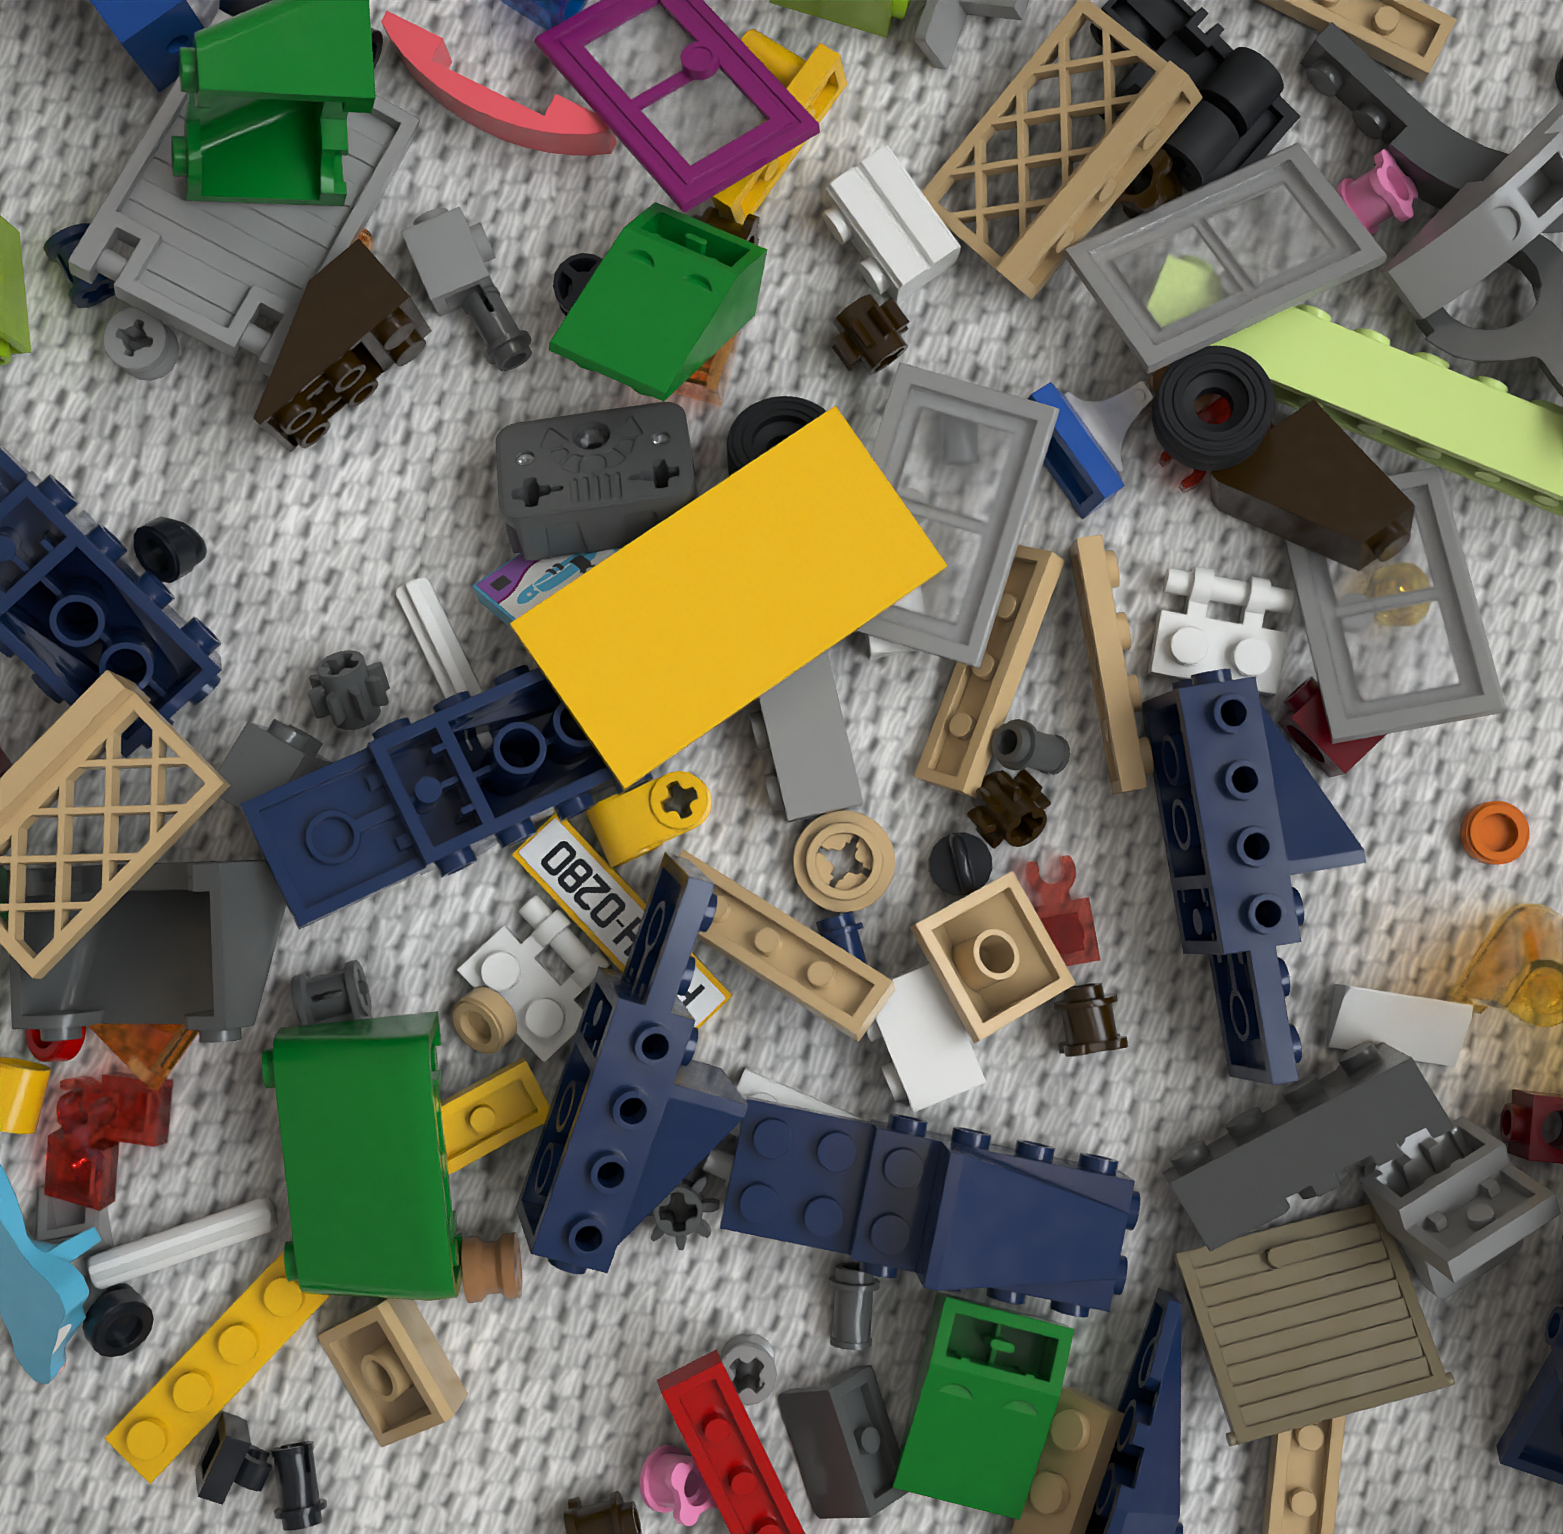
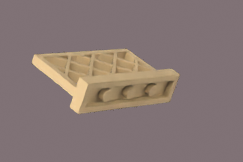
(1104, 168)
(50, 773)

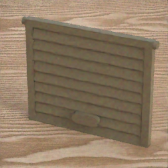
(1309, 1323)

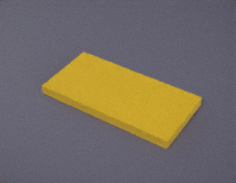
(728, 597)

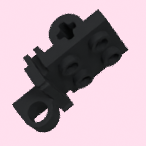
(1240, 89)

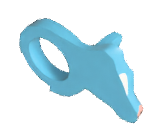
(39, 1289)

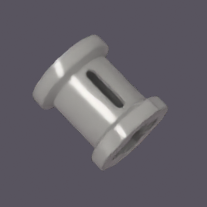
(746, 1349)

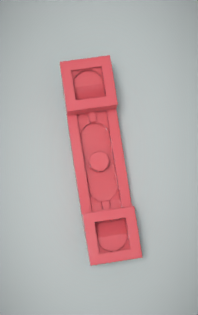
(562, 130)

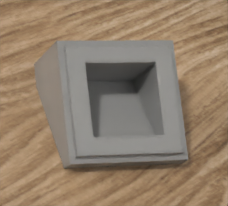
(62, 1219)

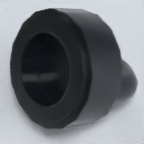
(168, 548)
(960, 863)
(118, 1321)

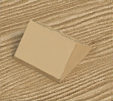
(992, 956)
(394, 1369)

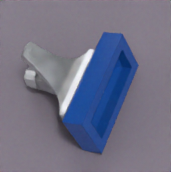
(1089, 440)

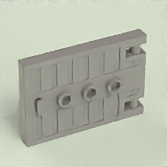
(226, 263)

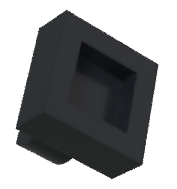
(230, 1459)

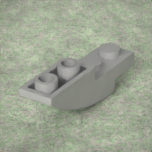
(1483, 223)

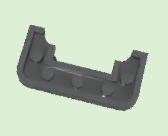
(173, 950)

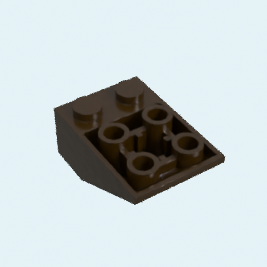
(340, 341)

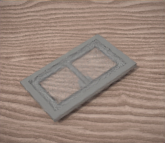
(1224, 257)
(968, 476)
(1402, 634)

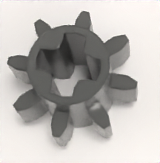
(348, 690)
(692, 1195)

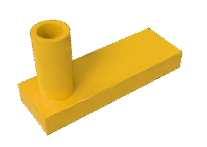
(815, 86)

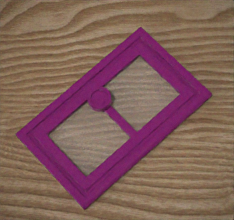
(678, 92)

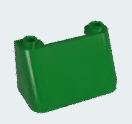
(274, 102)
(366, 1158)

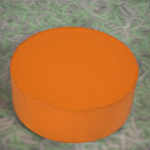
(1494, 832)

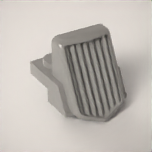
(1457, 1204)

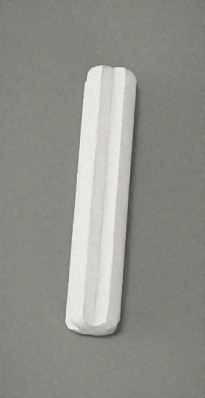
(438, 642)
(182, 1243)

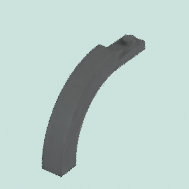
(1422, 145)

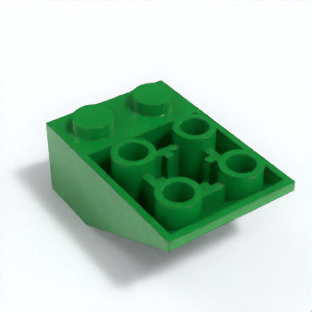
(662, 302)
(982, 1405)

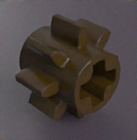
(870, 334)
(1009, 809)

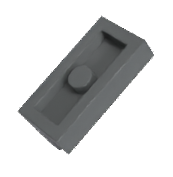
(844, 1444)

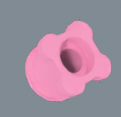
(1380, 193)
(674, 1484)

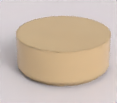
(484, 1020)

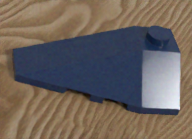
(1144, 1469)

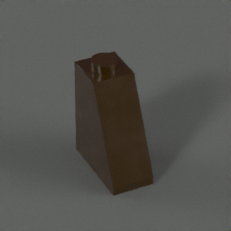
(1317, 492)

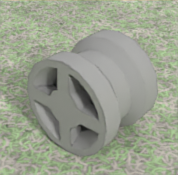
(153, 354)

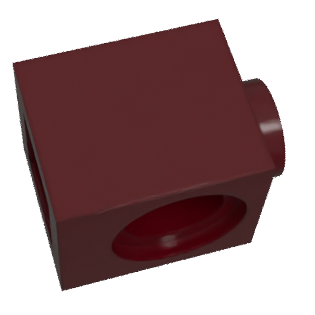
(1309, 729)
(1523, 1122)

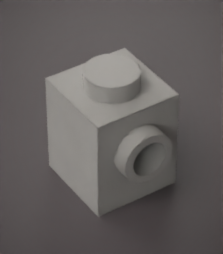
(449, 257)

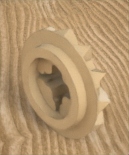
(873, 852)

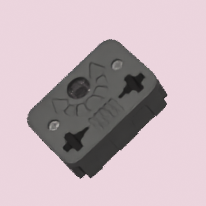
(593, 478)

